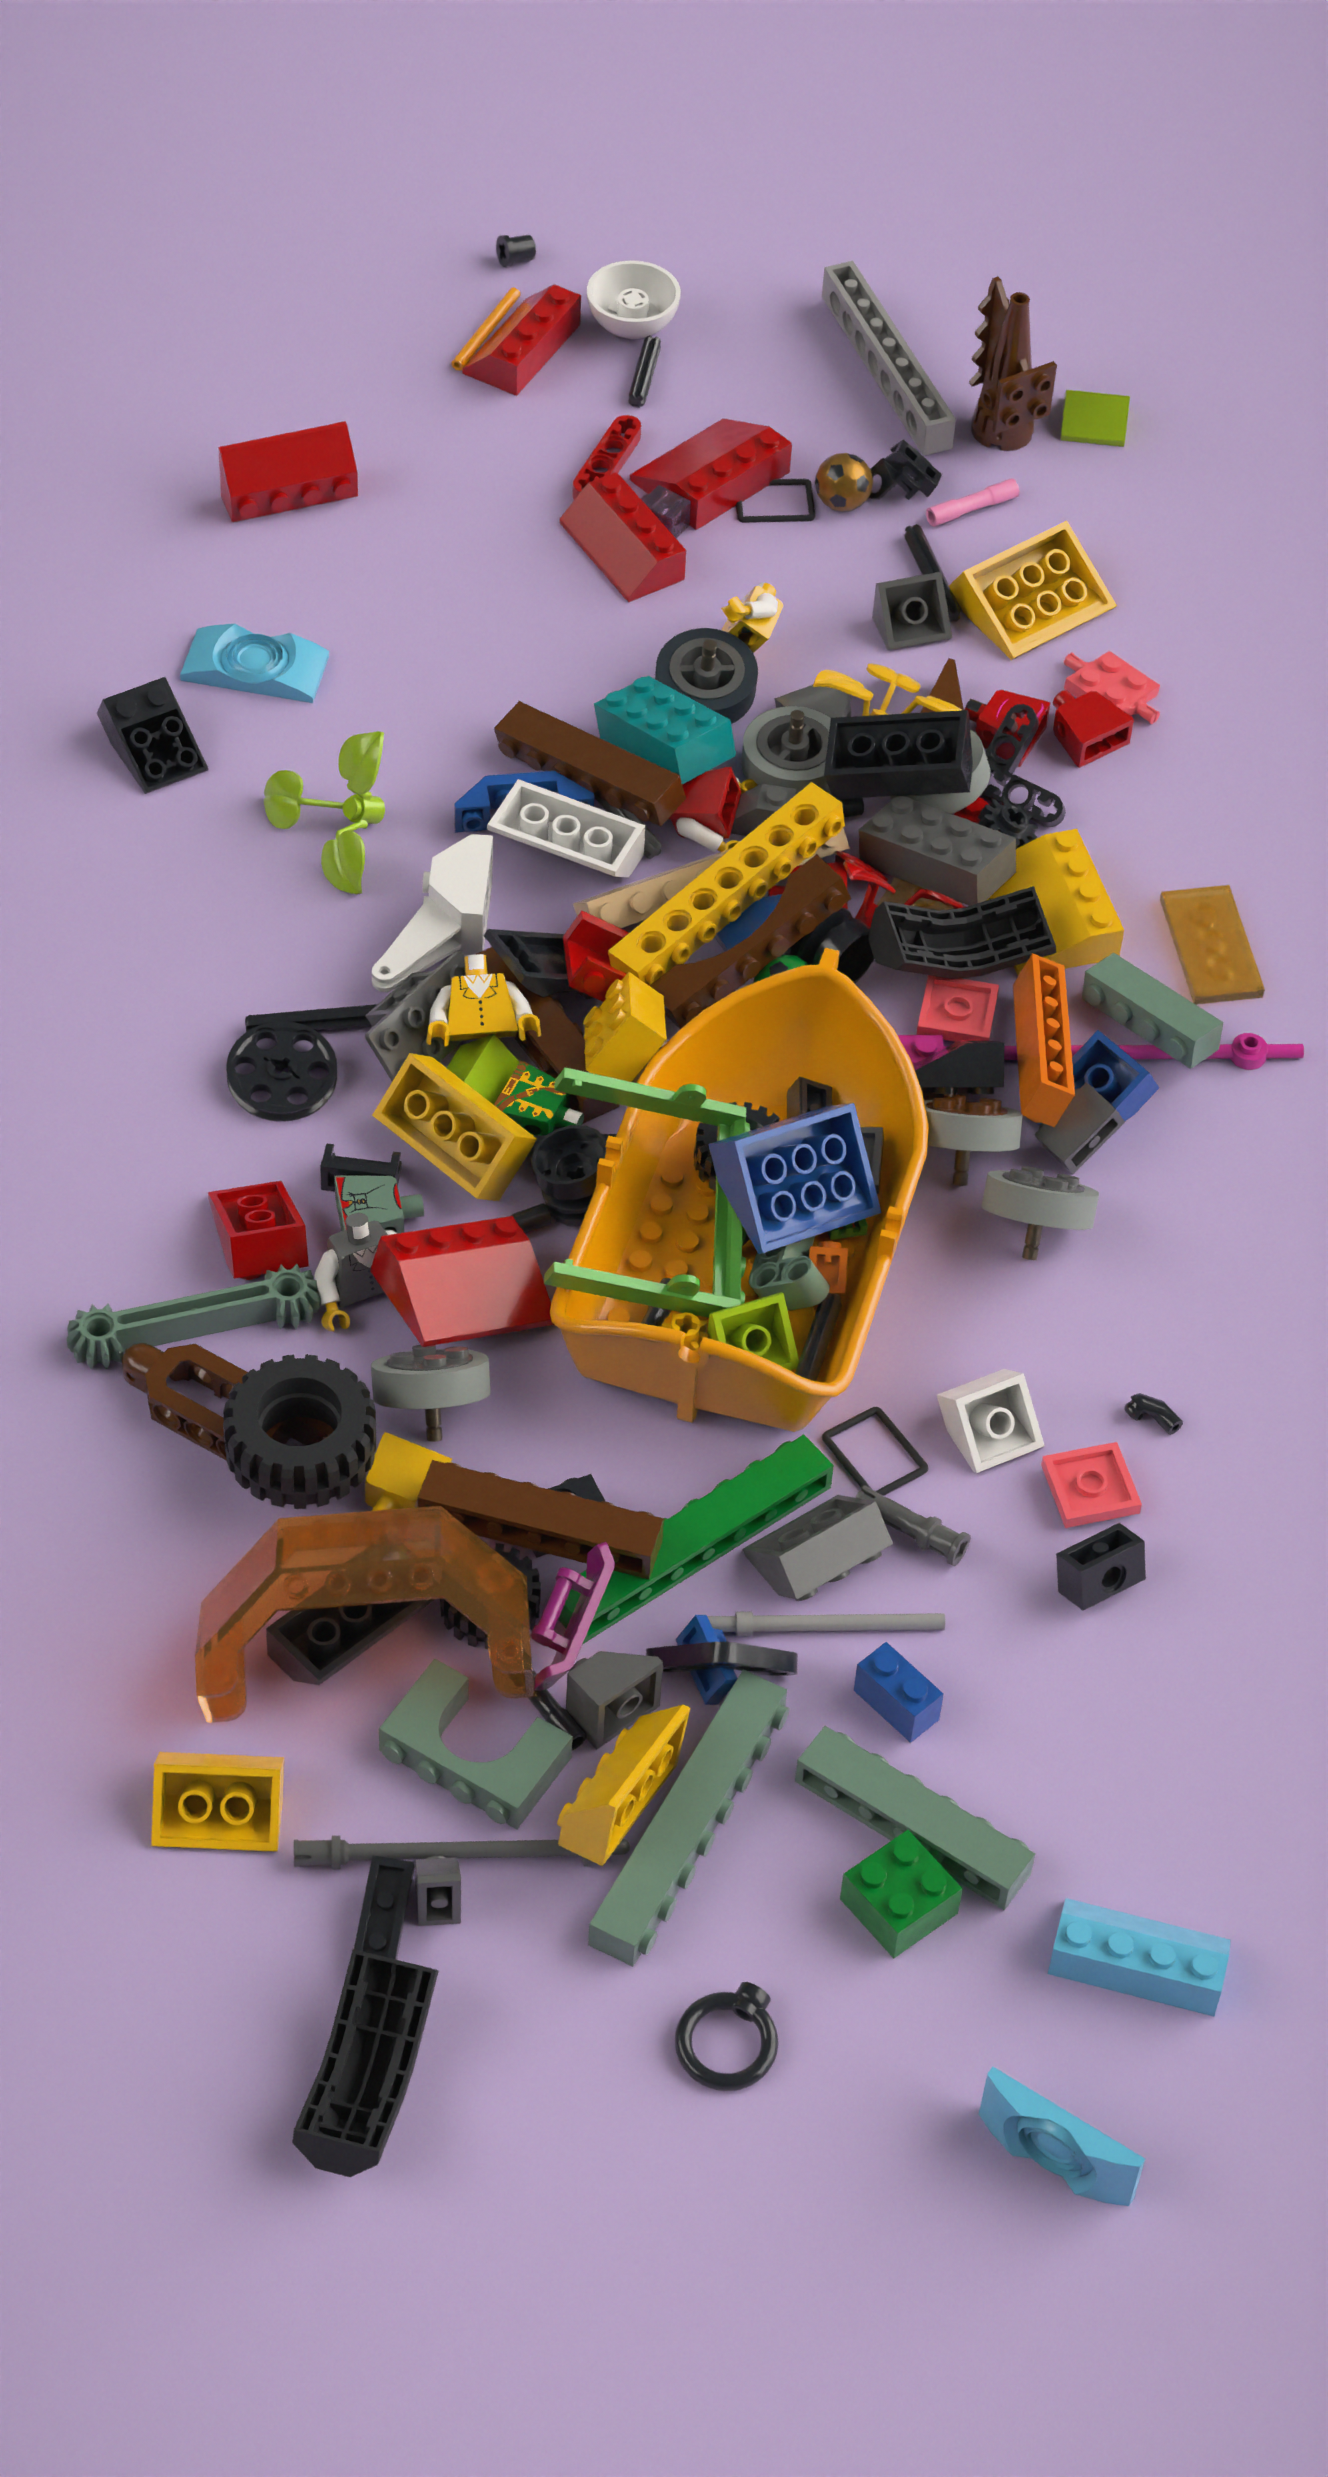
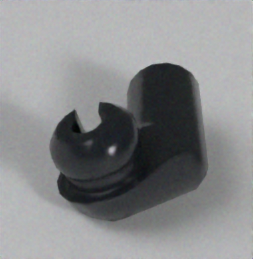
(1156, 1408)

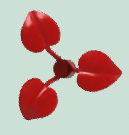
(861, 871)

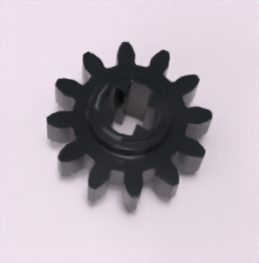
(1009, 821)

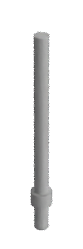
(745, 1623)

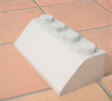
(570, 829)

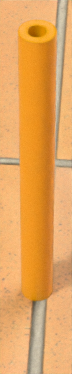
(485, 329)

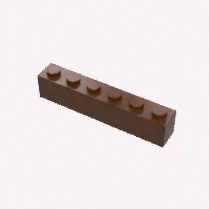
(591, 762)
(560, 1039)
(543, 1517)

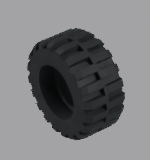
(299, 1472)

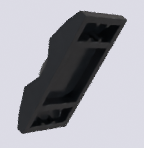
(534, 959)

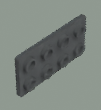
(404, 1016)

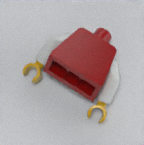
(710, 808)

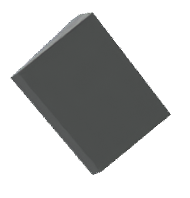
(911, 611)

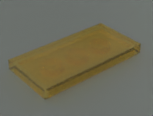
(1212, 944)

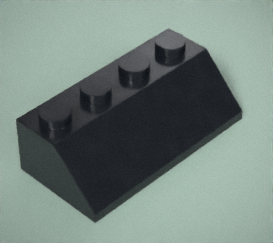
(899, 755)
(322, 1641)

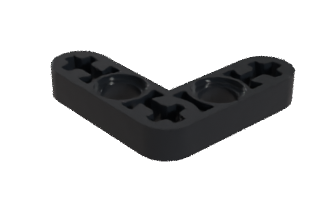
(1004, 769)
(726, 1655)

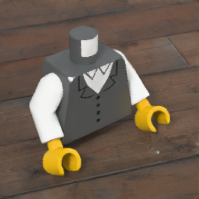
(345, 1268)

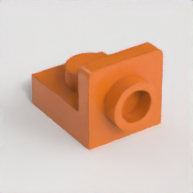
(832, 1264)

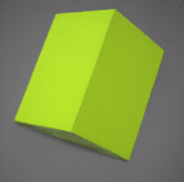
(1094, 418)
(484, 1066)
(759, 1328)

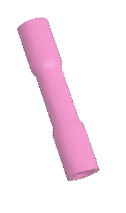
(954, 508)

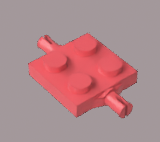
(1115, 681)

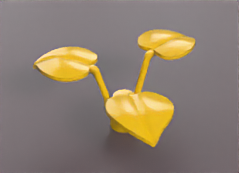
(848, 685)

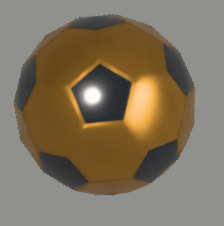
(844, 482)

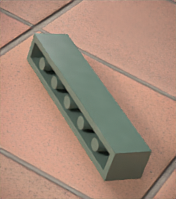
(898, 1802)

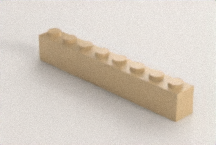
(642, 898)

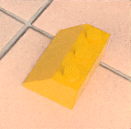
(217, 1801)

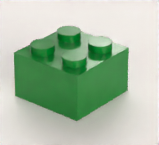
(900, 1893)

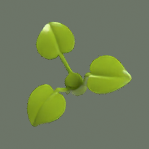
(345, 856)

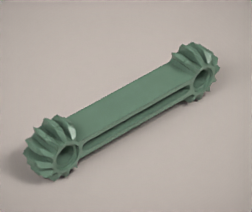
(106, 1335)

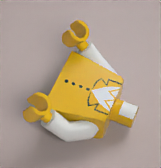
(753, 616)
(480, 1007)

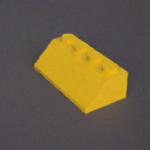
(623, 1784)

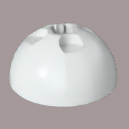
(633, 298)

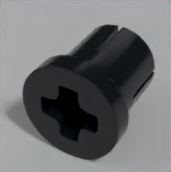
(515, 249)

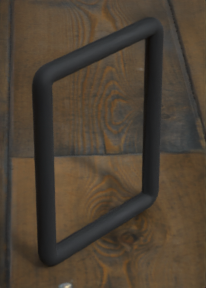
(782, 518)
(826, 1437)

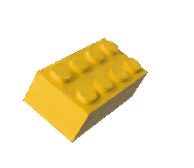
(454, 1127)

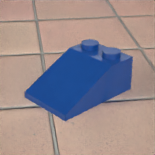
(1113, 1075)

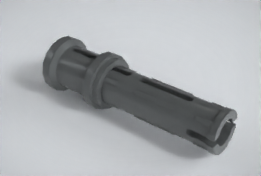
(926, 1531)

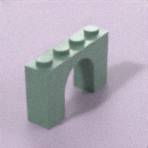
(501, 1787)

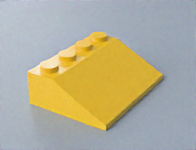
(1033, 591)
(1070, 897)

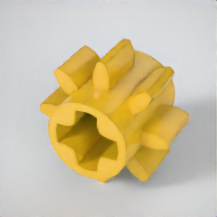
(691, 1325)

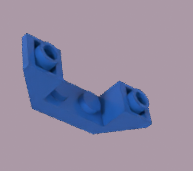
(474, 807)

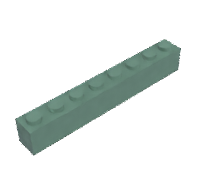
(687, 1819)

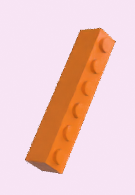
(1043, 1041)

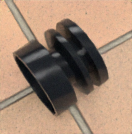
(838, 933)
(567, 1170)

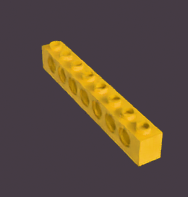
(729, 885)

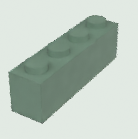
(1152, 1010)

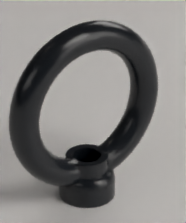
(750, 2005)

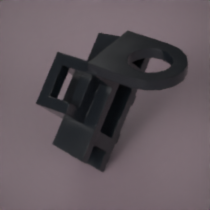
(907, 470)

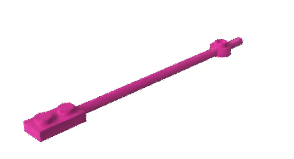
(1246, 1050)

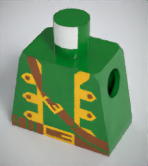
(534, 1103)

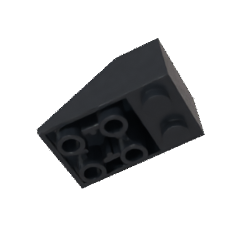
(151, 735)
(963, 1064)

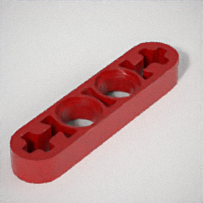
(612, 461)

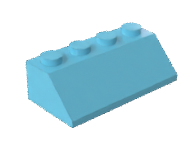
(1140, 1957)

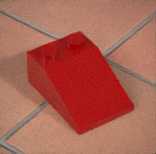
(259, 1229)

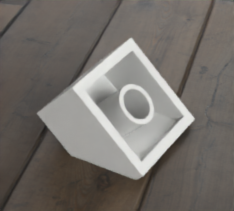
(991, 1419)

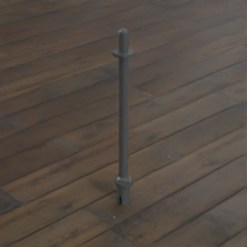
(339, 1852)

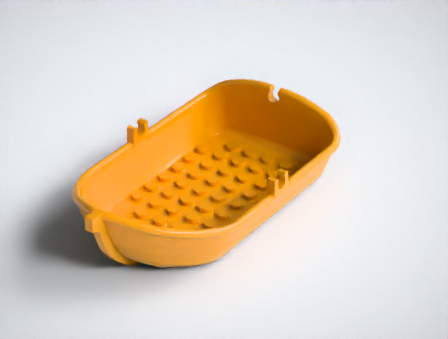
(658, 1216)

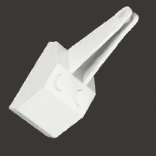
(450, 917)

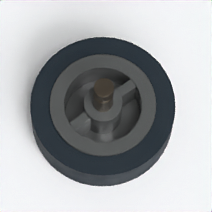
(711, 670)

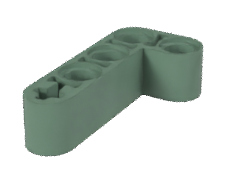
(789, 1272)

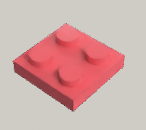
(958, 1009)
(1091, 1484)

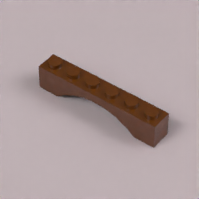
(808, 899)

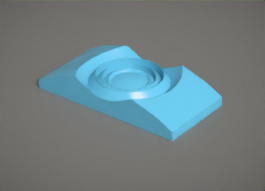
(255, 663)
(1059, 2141)

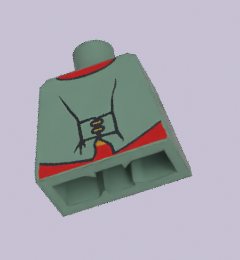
(376, 1198)

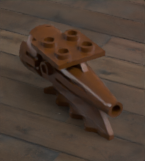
(1011, 389)

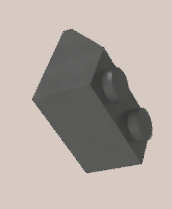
(612, 1693)

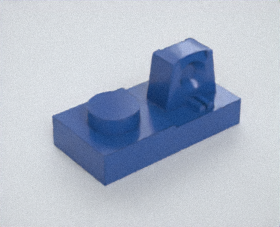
(711, 1683)

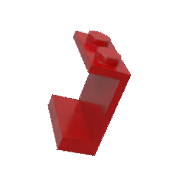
(588, 957)

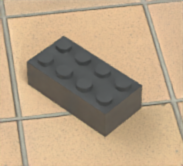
(937, 850)

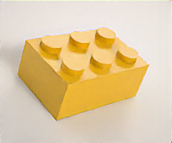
(624, 1029)

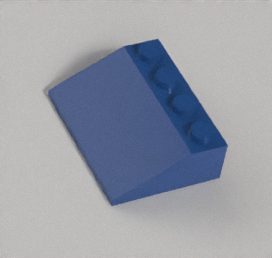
(797, 1176)

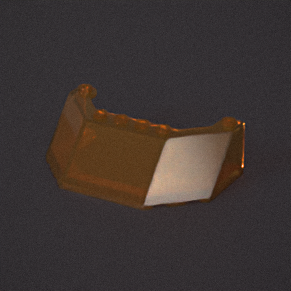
(361, 1562)

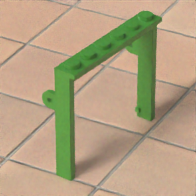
(729, 1265)

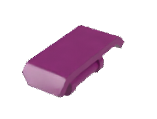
(599, 1570)

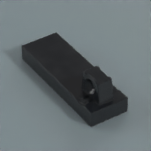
(384, 1906)

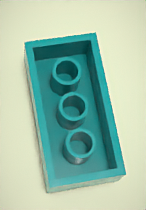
(665, 728)

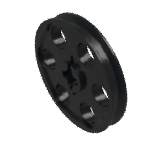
(280, 1057)

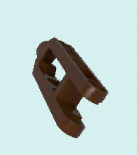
(186, 1417)

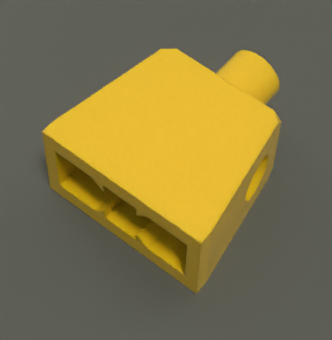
(398, 1473)

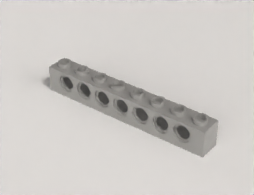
(888, 358)

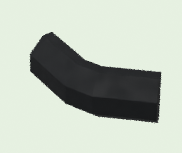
(961, 940)
(365, 2064)

